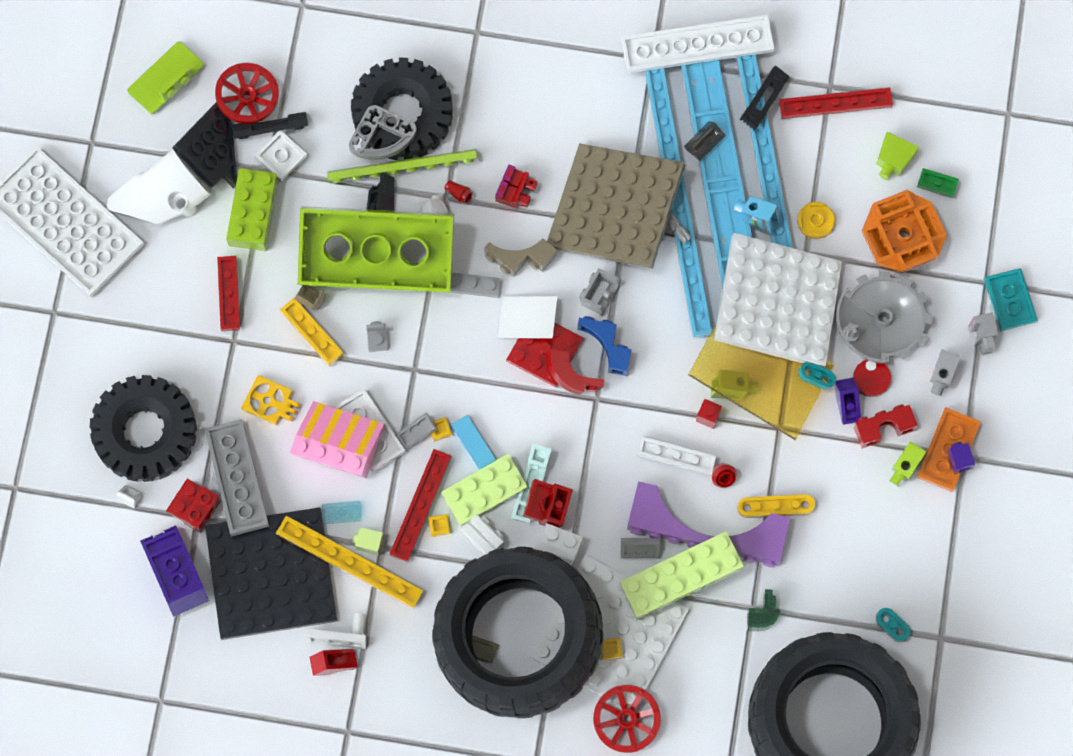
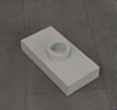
(416, 431)
(640, 547)

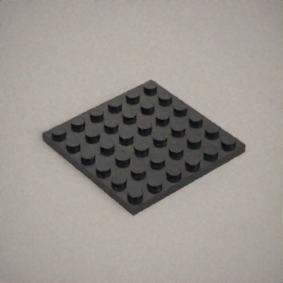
(268, 581)

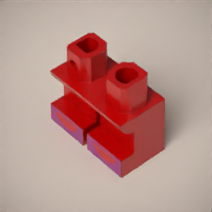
(512, 188)

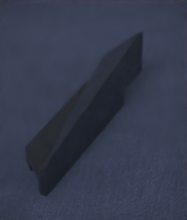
(382, 196)

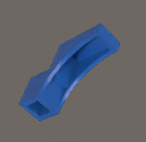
(605, 333)

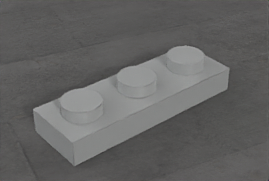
(475, 285)

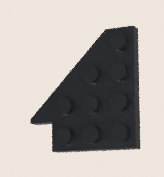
(210, 148)

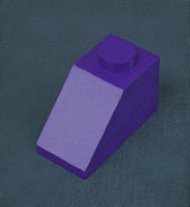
(848, 400)

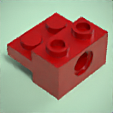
(547, 503)
(194, 505)

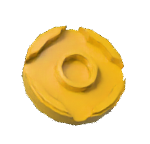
(816, 220)

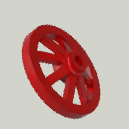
(246, 90)
(598, 725)

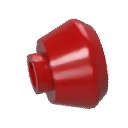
(723, 475)

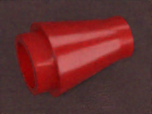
(460, 192)

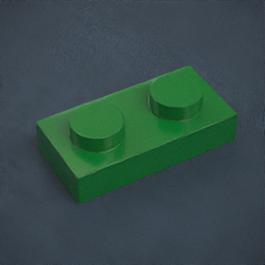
(937, 183)

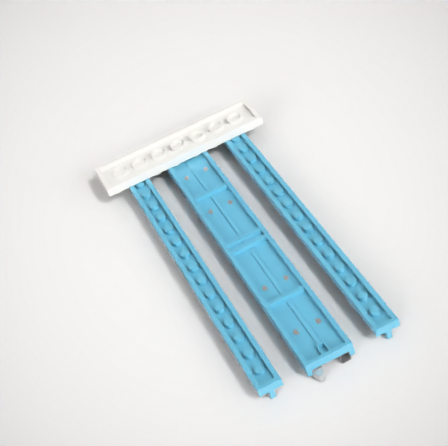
(698, 54)

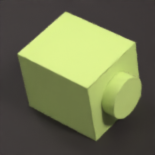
(368, 541)

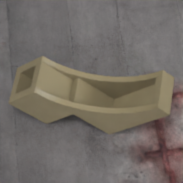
(511, 262)

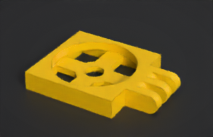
(283, 408)

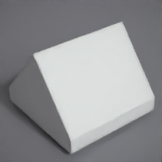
(129, 496)

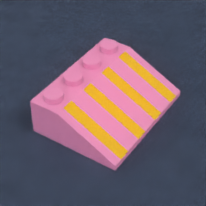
(338, 439)

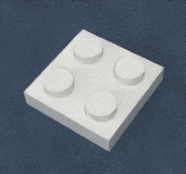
(280, 155)

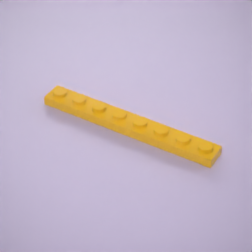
(349, 562)

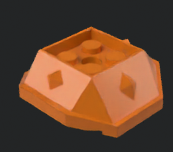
(904, 214)

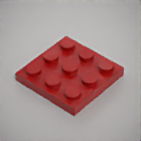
(530, 353)

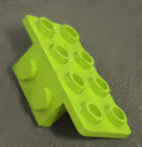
(165, 77)

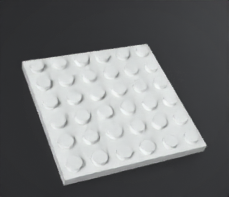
(778, 300)
(642, 640)

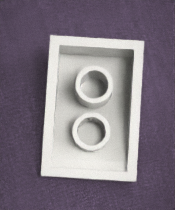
(560, 543)

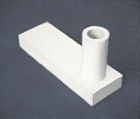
(353, 640)

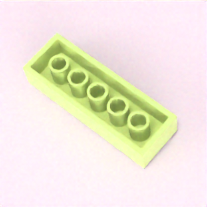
(681, 575)

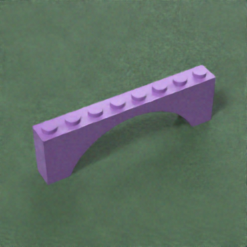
(653, 518)

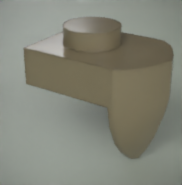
(310, 297)

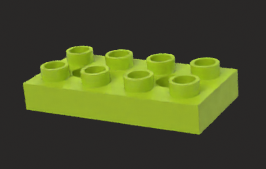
(375, 249)

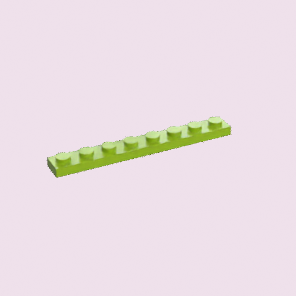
(409, 164)

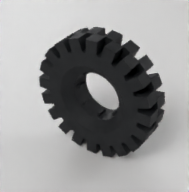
(412, 80)
(125, 401)

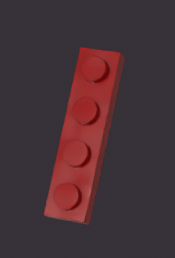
(228, 293)

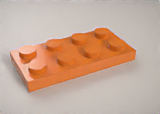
(951, 429)

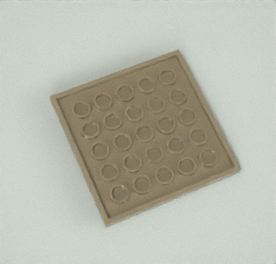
(616, 205)

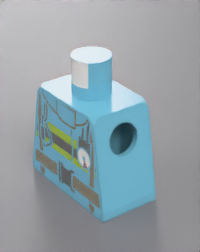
(759, 214)

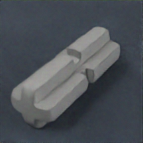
(680, 230)

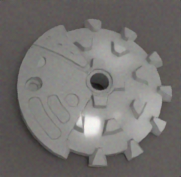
(882, 296)

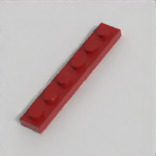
(835, 103)
(420, 505)

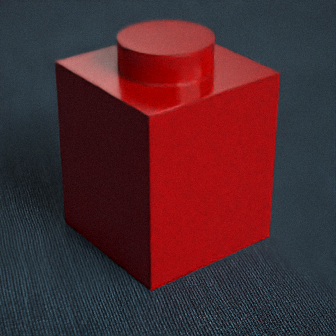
(708, 413)

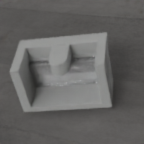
(599, 291)

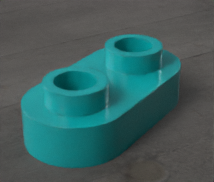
(816, 374)
(894, 623)

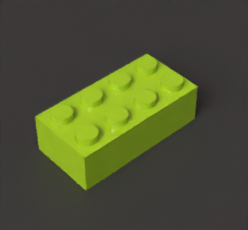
(252, 209)

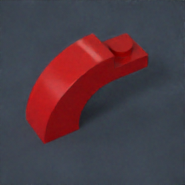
(566, 377)

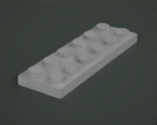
(236, 477)

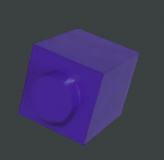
(961, 457)

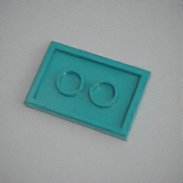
(1010, 299)

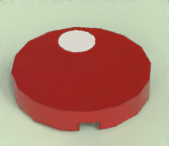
(872, 378)

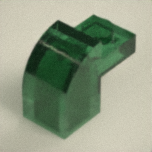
(763, 618)

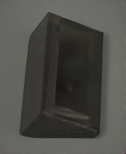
(704, 140)

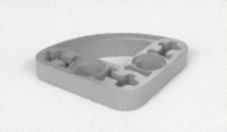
(380, 121)

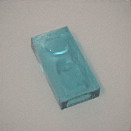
(341, 512)

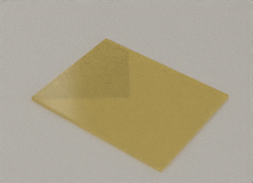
(757, 383)

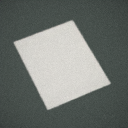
(527, 317)

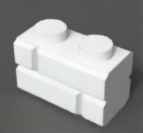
(482, 535)

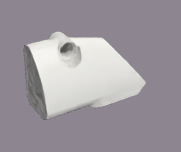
(161, 192)

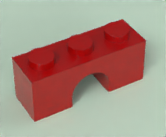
(900, 418)

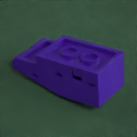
(174, 571)

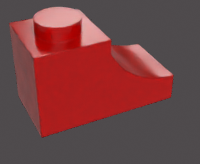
(333, 661)

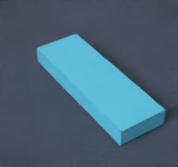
(473, 442)

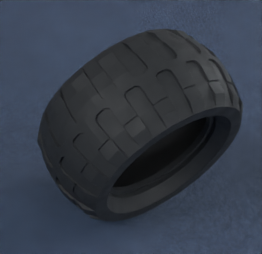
(474, 588)
(840, 655)

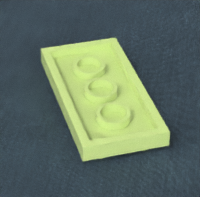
(484, 489)

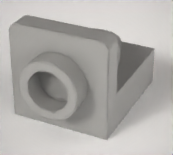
(377, 336)

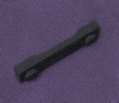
(754, 116)
(294, 121)

